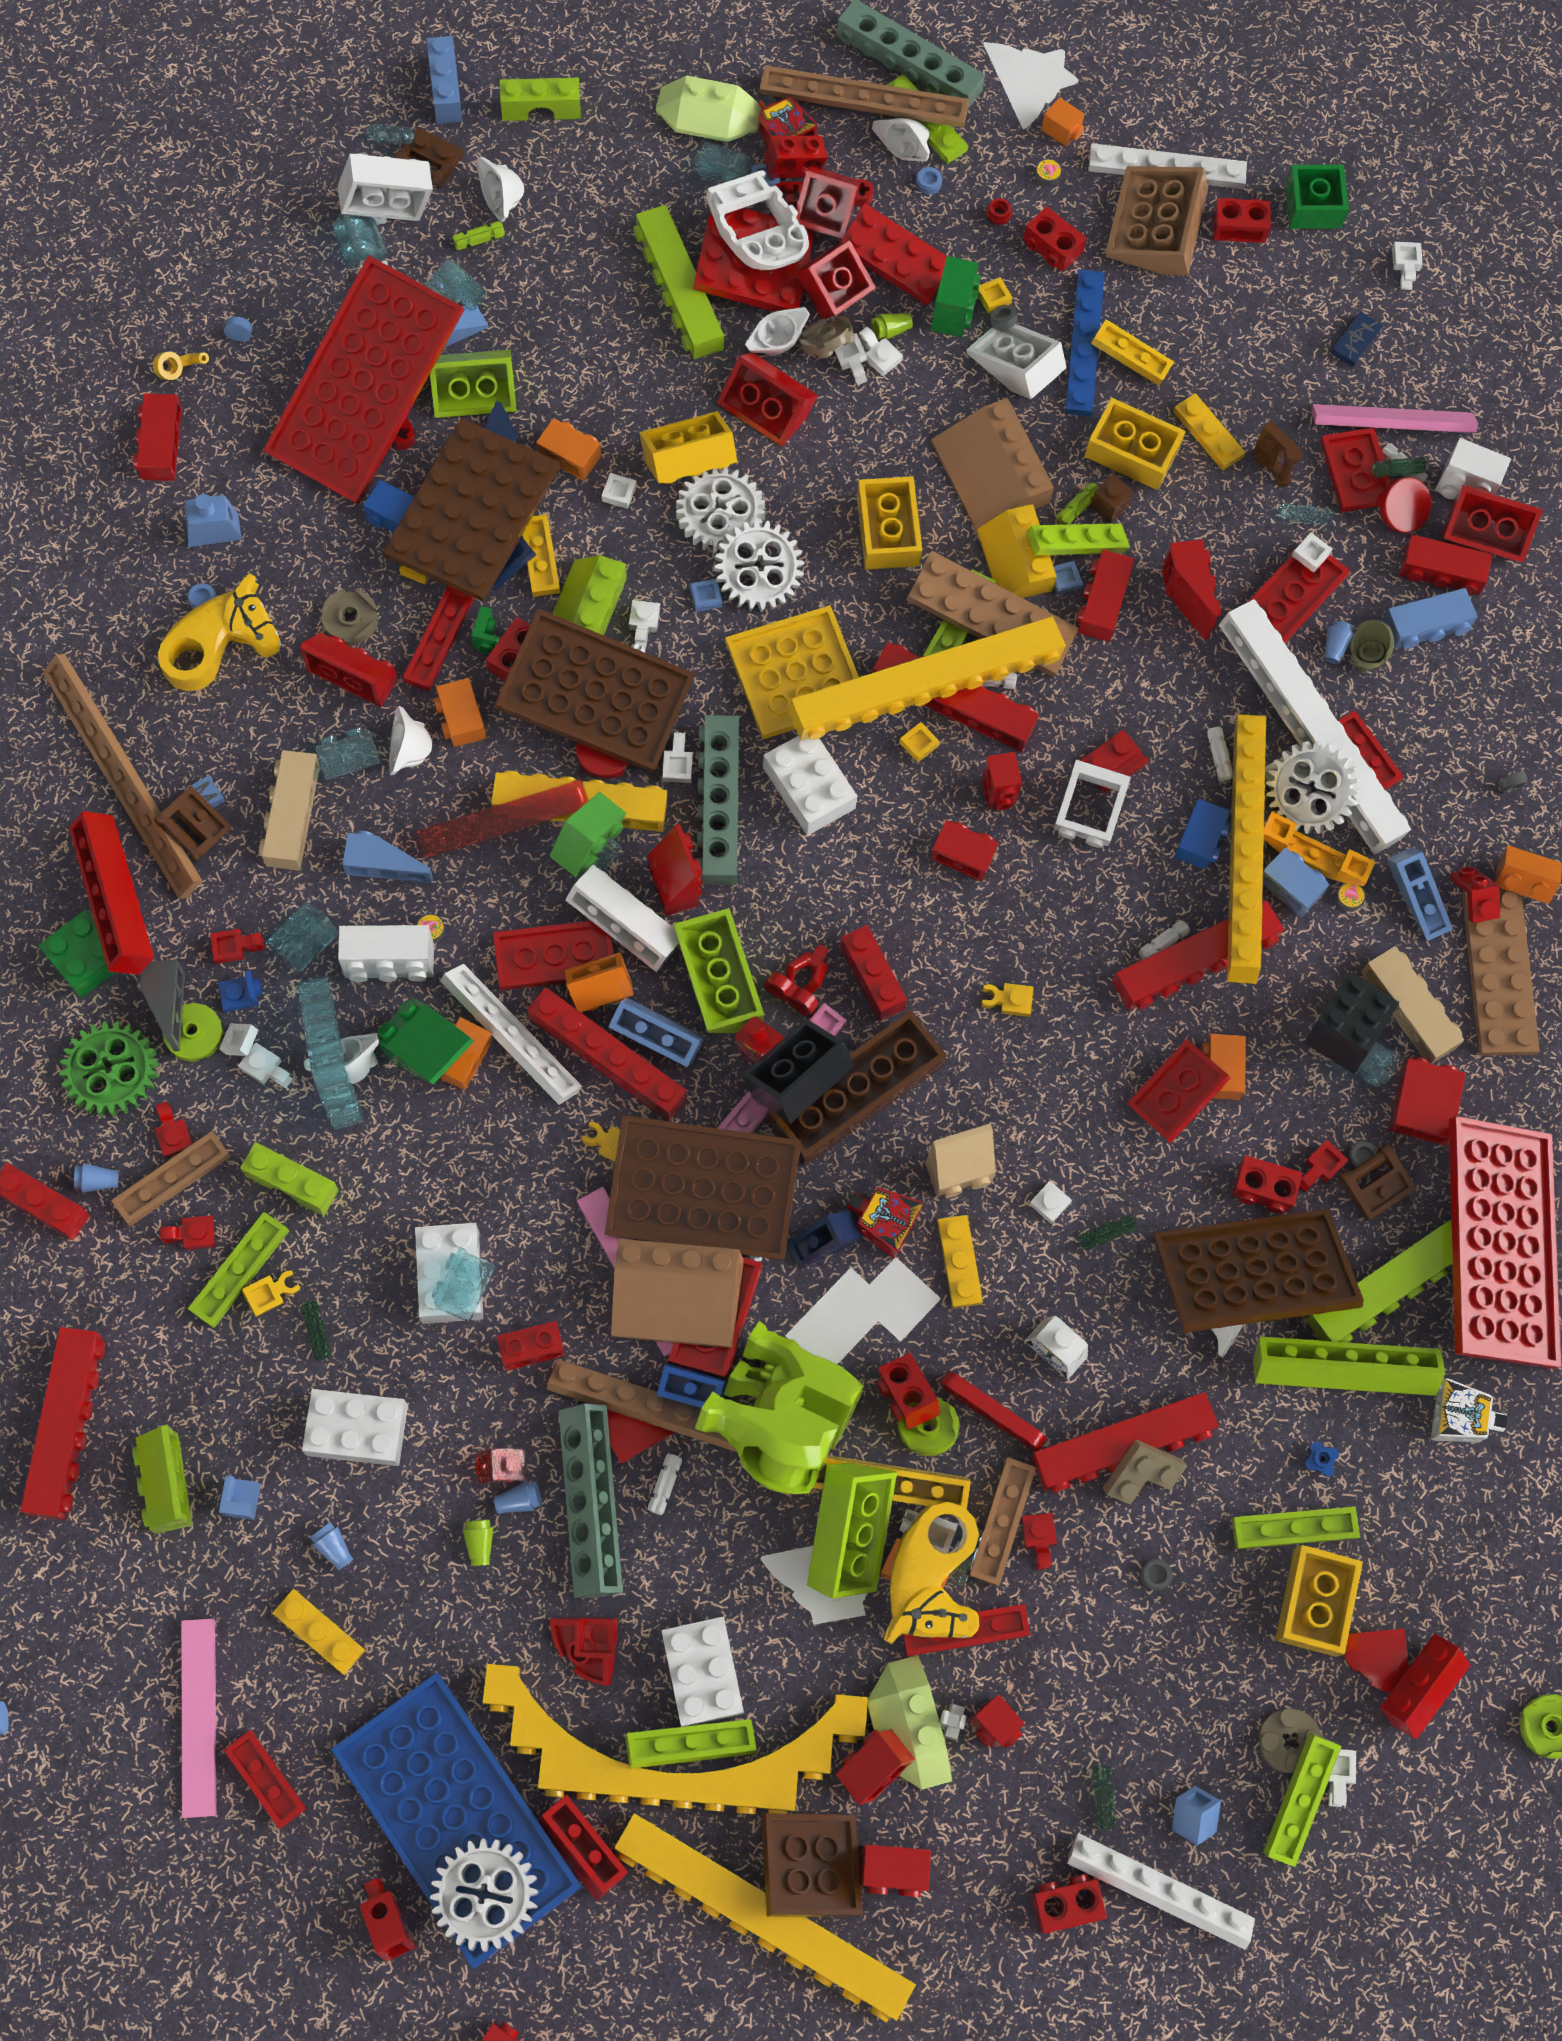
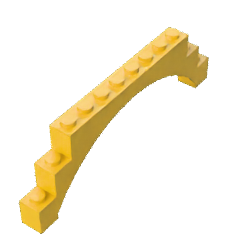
(758, 1784)

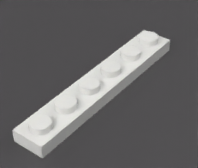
(1115, 160)
(511, 1033)
(1161, 1891)

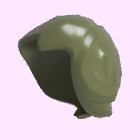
(1371, 645)

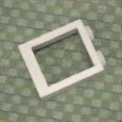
(1100, 777)

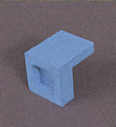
(239, 1498)
(1196, 1815)

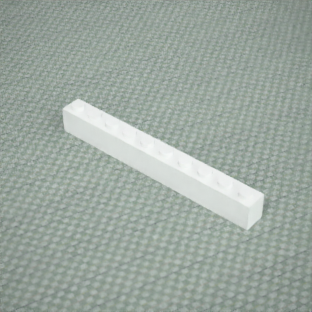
(1311, 719)

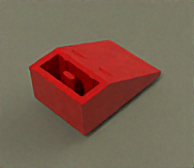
(1191, 585)
(675, 872)

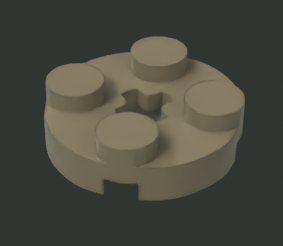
(825, 337)
(350, 602)
(1272, 1740)

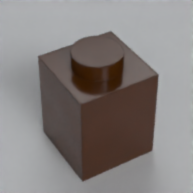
(1111, 499)

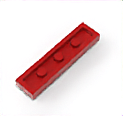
(438, 639)
(994, 1626)

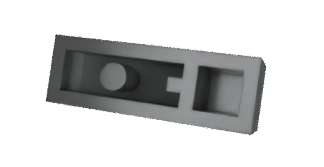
(164, 991)

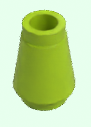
(891, 325)
(478, 1541)

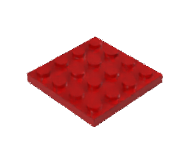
(726, 276)

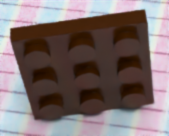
(811, 1865)

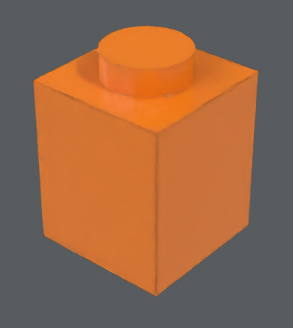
(1063, 122)

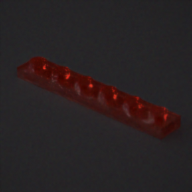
(503, 818)

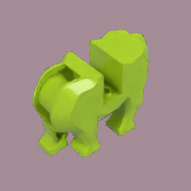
(796, 1415)

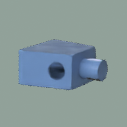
(211, 520)

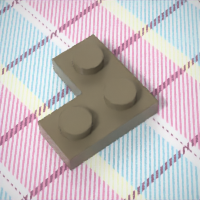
(1141, 1465)

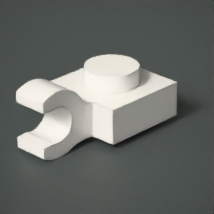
(1408, 259)
(881, 354)
(851, 357)
(644, 619)
(677, 763)
(264, 1065)
(939, 1532)
(953, 1721)
(1342, 1774)

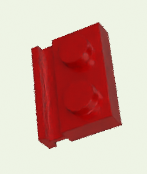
(1118, 755)

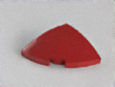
(632, 1436)
(588, 1644)
(1378, 1657)

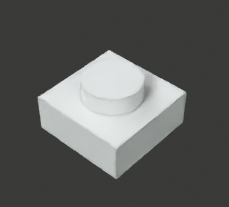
(619, 490)
(1312, 552)
(238, 1039)
(1050, 1202)

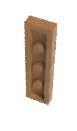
(170, 1178)
(1002, 1522)

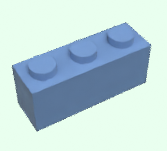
(444, 79)
(1431, 618)
(656, 1032)

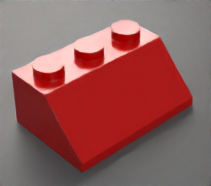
(766, 398)
(1491, 523)
(349, 668)

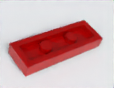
(1371, 750)
(265, 1779)

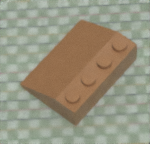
(1158, 218)
(992, 463)
(676, 1293)

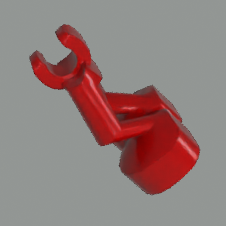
(785, 989)

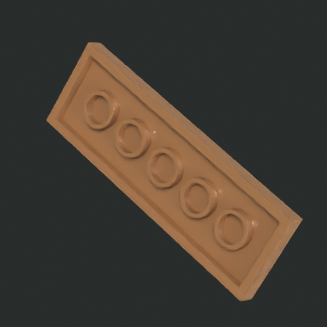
(979, 604)
(1502, 980)

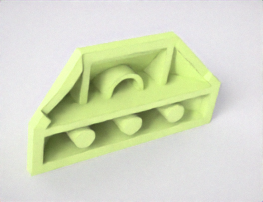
(708, 109)
(906, 1706)

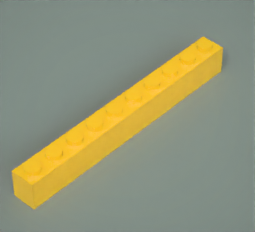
(926, 679)
(1246, 850)
(746, 1907)

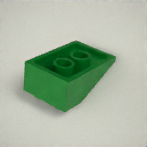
(422, 1041)

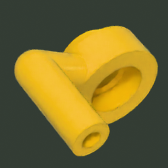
(176, 363)

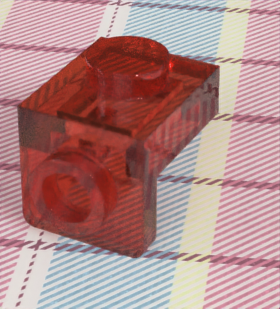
(500, 1466)

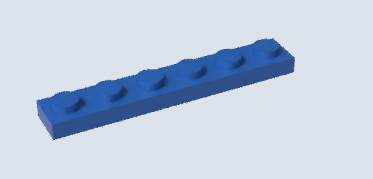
(1082, 353)

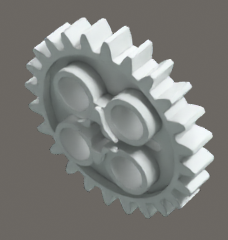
(719, 508)
(756, 540)
(1321, 762)
(476, 1925)

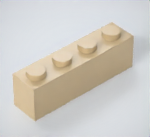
(290, 810)
(1418, 1011)

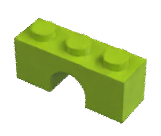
(523, 95)
(289, 1177)

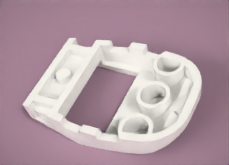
(770, 247)

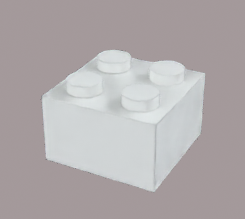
(1472, 467)

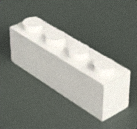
(624, 917)

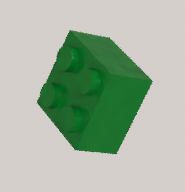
(1316, 196)
(956, 297)
(78, 954)

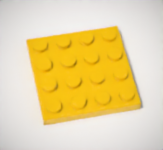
(788, 662)

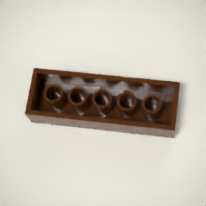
(882, 1073)

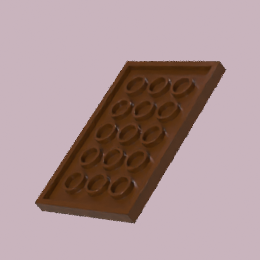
(471, 509)
(595, 691)
(703, 1187)
(1257, 1270)

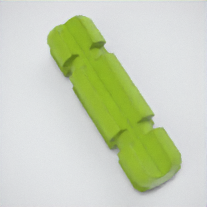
(478, 235)
(1077, 505)

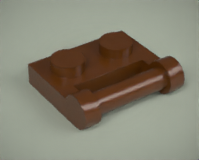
(435, 151)
(1270, 450)
(198, 817)
(1381, 1191)

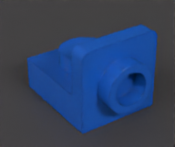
(240, 992)

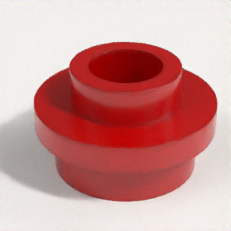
(999, 205)

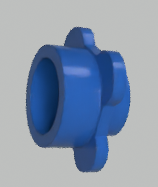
(1315, 1464)

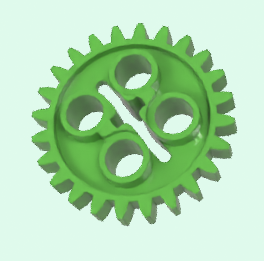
(101, 1045)

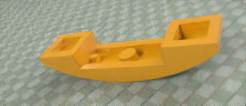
(1347, 868)

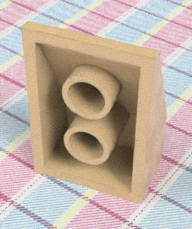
(962, 1161)

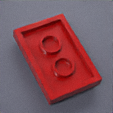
(1350, 465)
(1178, 1090)

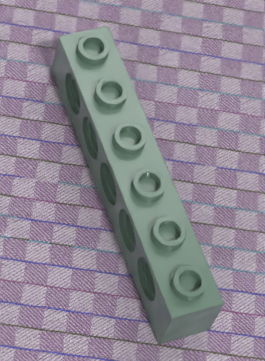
(908, 53)
(723, 731)
(590, 1501)

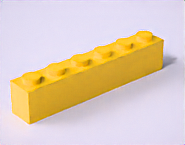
(643, 806)
(914, 1485)

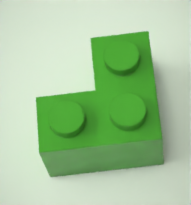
(587, 834)

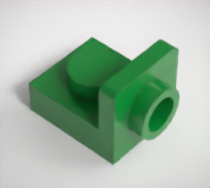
(484, 630)

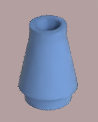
(1338, 639)
(94, 1178)
(519, 1499)
(332, 1546)

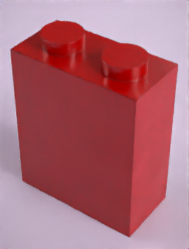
(1426, 1100)

